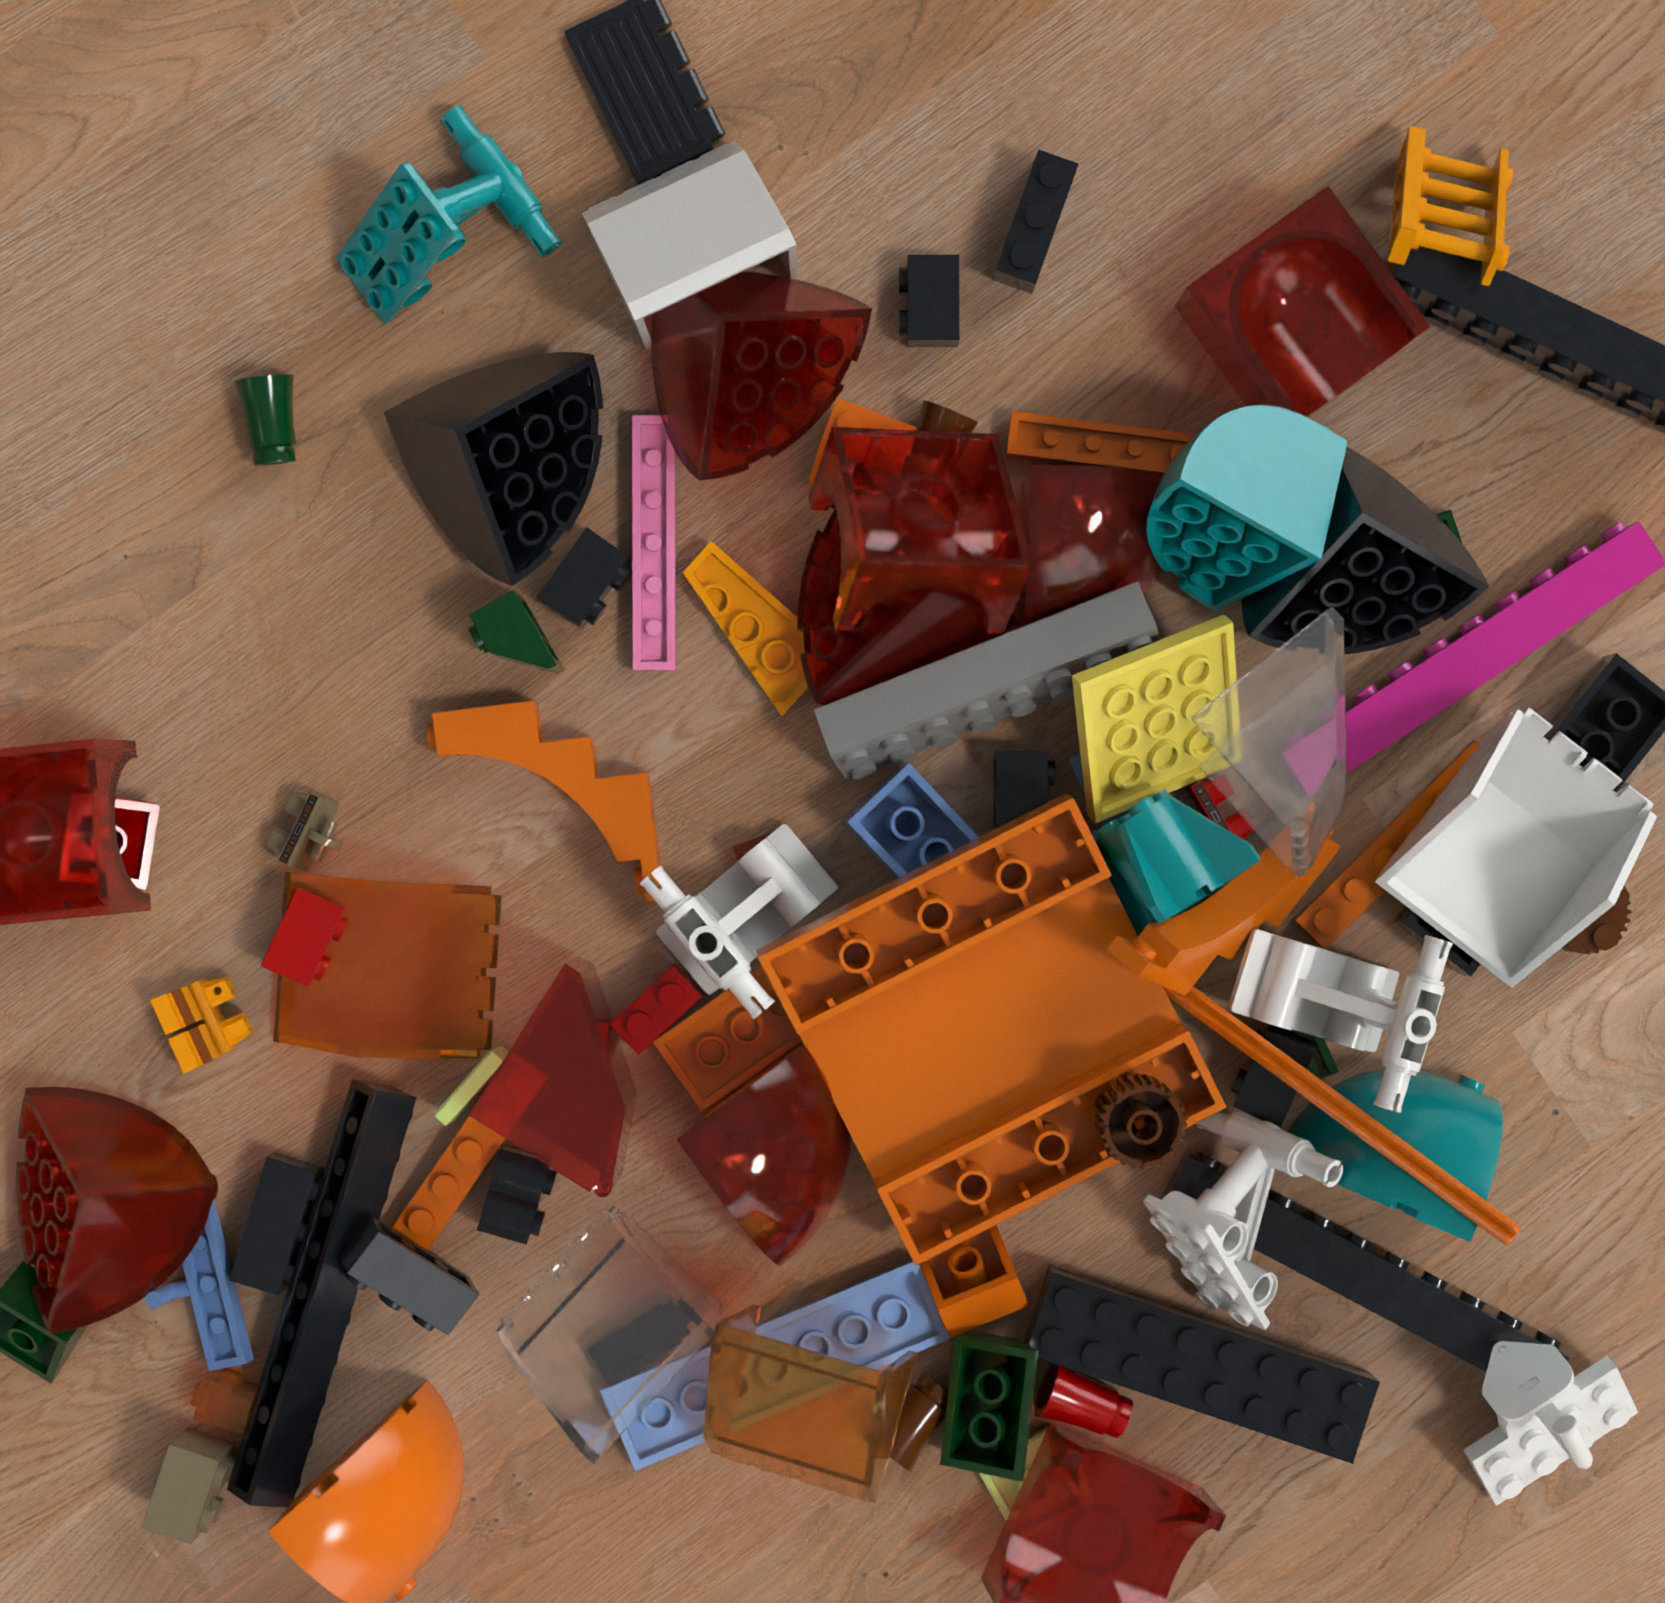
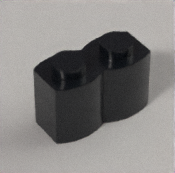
(516, 1195)

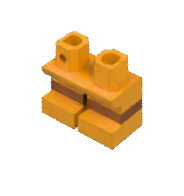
(198, 1003)

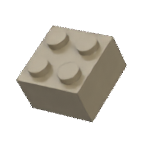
(189, 1485)

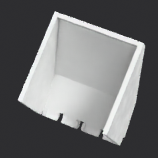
(689, 232)
(1520, 848)

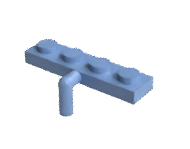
(212, 1297)

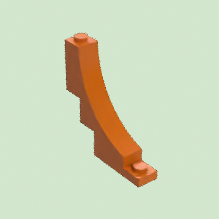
(514, 734)
(1185, 945)

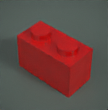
(304, 936)
(656, 1009)

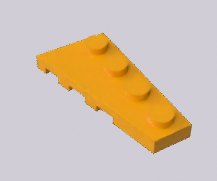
(754, 623)

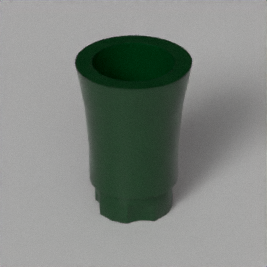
(268, 417)

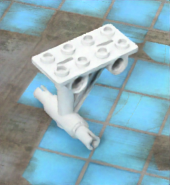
(739, 913)
(1345, 1001)
(1216, 1238)

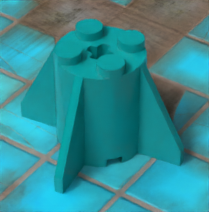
(1169, 858)

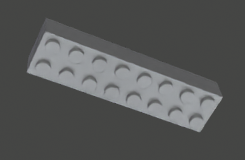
(982, 683)

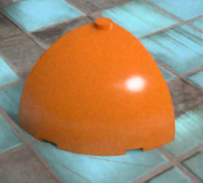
(380, 1504)

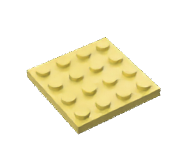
(1139, 714)

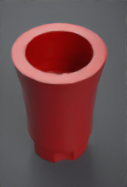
(1082, 1402)

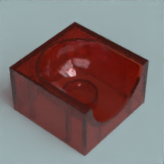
(1301, 310)
(61, 832)

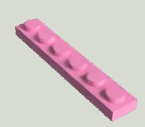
(653, 545)

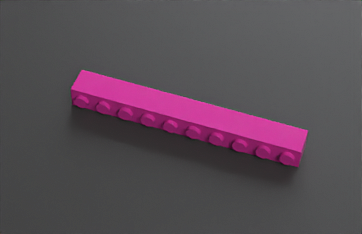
(1499, 640)

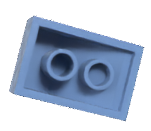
(906, 823)

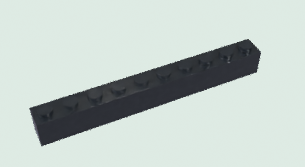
(1366, 1277)
(319, 1296)

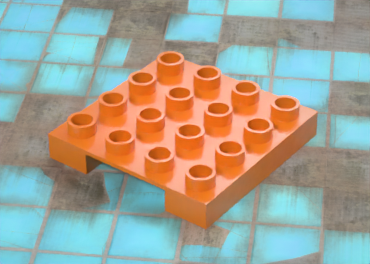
(980, 1023)

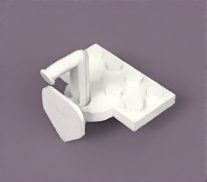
(1543, 1415)

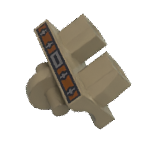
(310, 833)

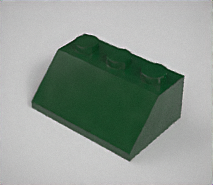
(989, 1405)

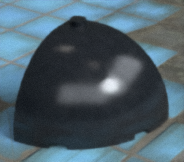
(505, 456)
(1381, 568)

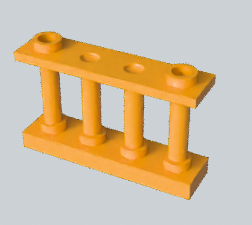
(1411, 208)

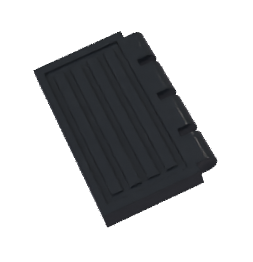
(640, 87)

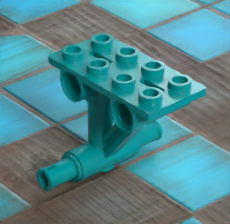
(419, 227)

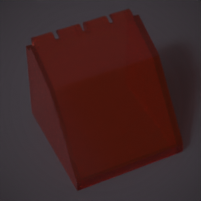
(566, 1085)

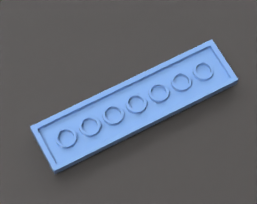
(860, 1324)

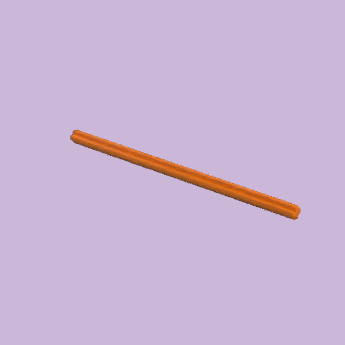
(1348, 1115)

